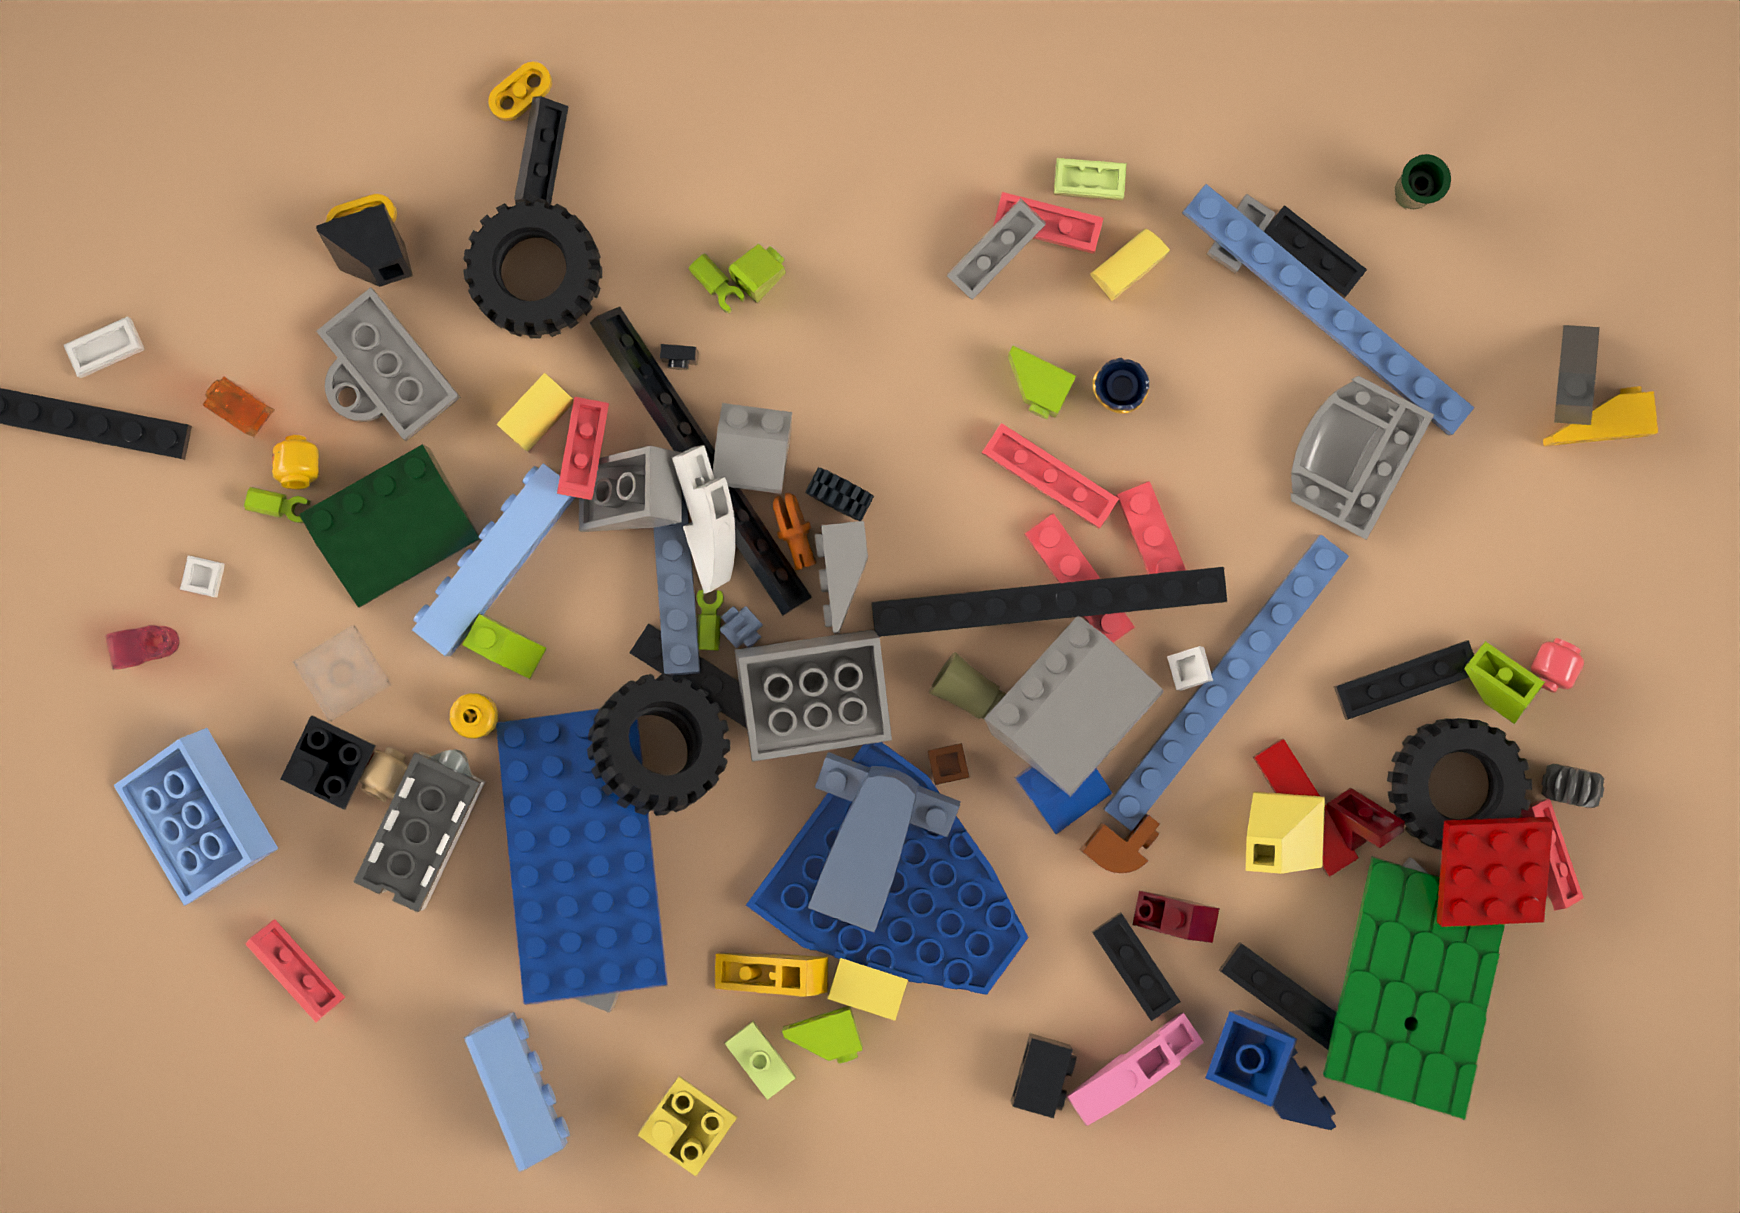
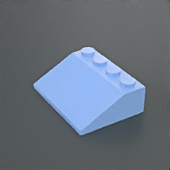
(195, 816)

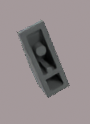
(1577, 375)

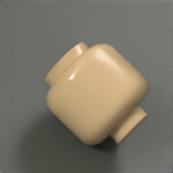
(383, 773)

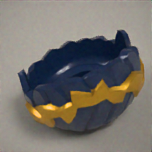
(1121, 385)

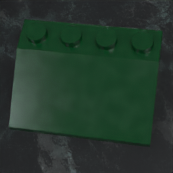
(390, 525)

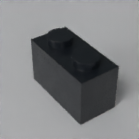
(1043, 1075)

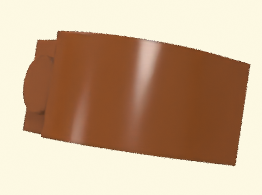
(1117, 854)

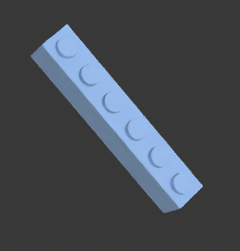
(493, 562)

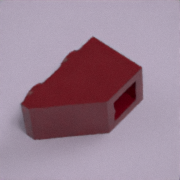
(1176, 917)

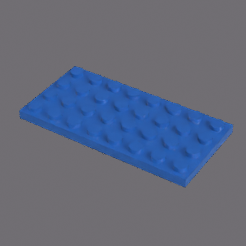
(576, 866)

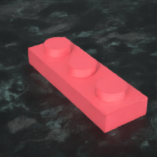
(1062, 225)
(583, 448)
(1150, 530)
(1562, 881)
(295, 970)

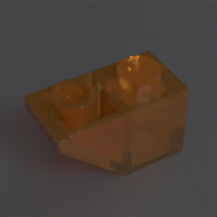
(237, 405)

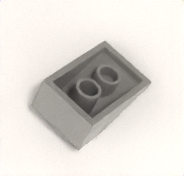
(633, 492)

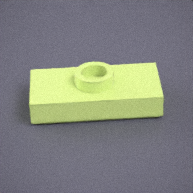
(1090, 179)
(760, 1060)

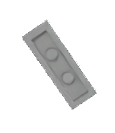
(996, 249)

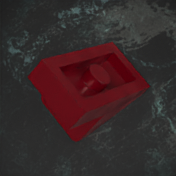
(1363, 820)

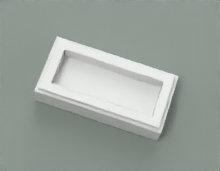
(104, 347)

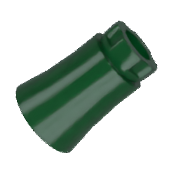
(1430, 175)

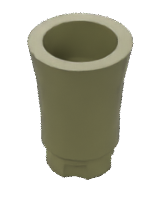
(966, 687)

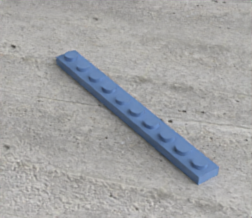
(1327, 309)
(1229, 680)

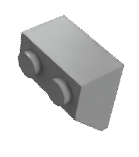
(752, 447)

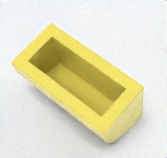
(1130, 263)
(535, 412)
(867, 989)

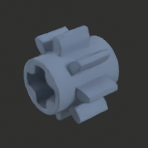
(741, 627)

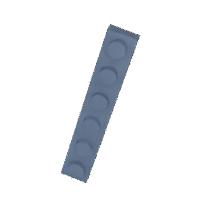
(676, 598)

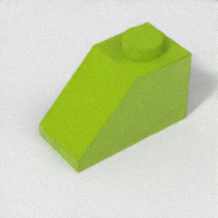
(757, 271)
(1040, 382)
(504, 646)
(1502, 682)
(827, 1035)

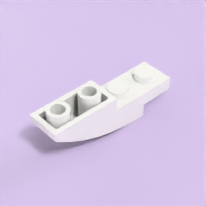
(712, 525)

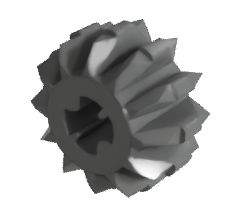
(1572, 785)

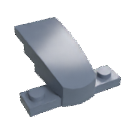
(872, 836)

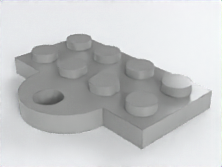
(383, 368)

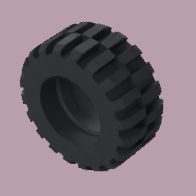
(500, 236)
(694, 719)
(1448, 736)

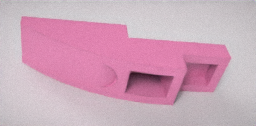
(1135, 1070)

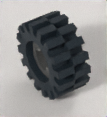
(839, 494)

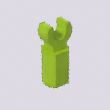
(714, 280)
(273, 503)
(709, 622)

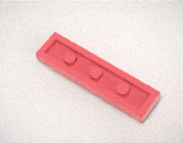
(1050, 476)
(1070, 565)

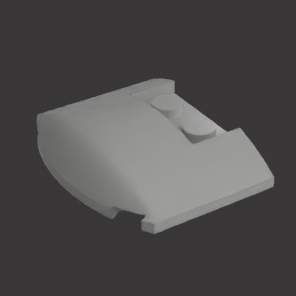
(1356, 454)

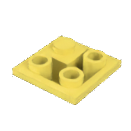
(1285, 833)
(687, 1125)

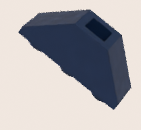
(1299, 1102)

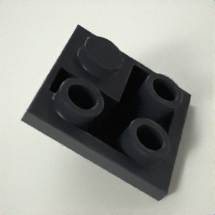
(367, 246)
(328, 762)

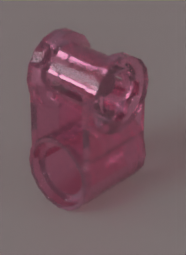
(137, 646)

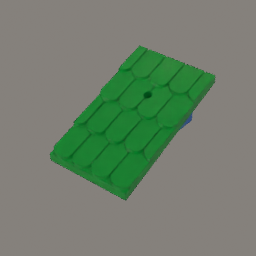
(1412, 995)

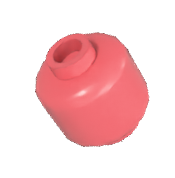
(1557, 664)

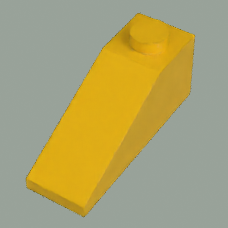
(1619, 417)
(772, 973)

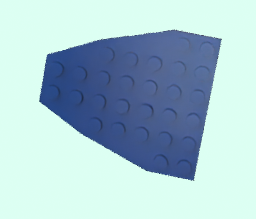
(942, 914)

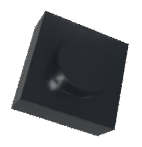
(679, 356)

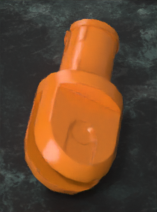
(794, 530)

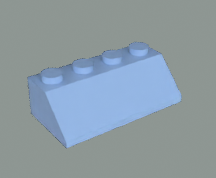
(517, 1090)

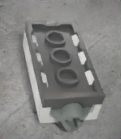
(421, 828)

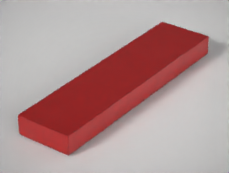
(1288, 777)

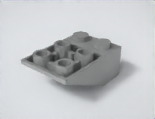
(845, 561)

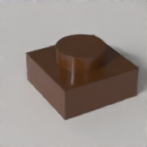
(948, 764)

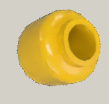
(295, 462)
(485, 711)

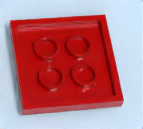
(1494, 871)

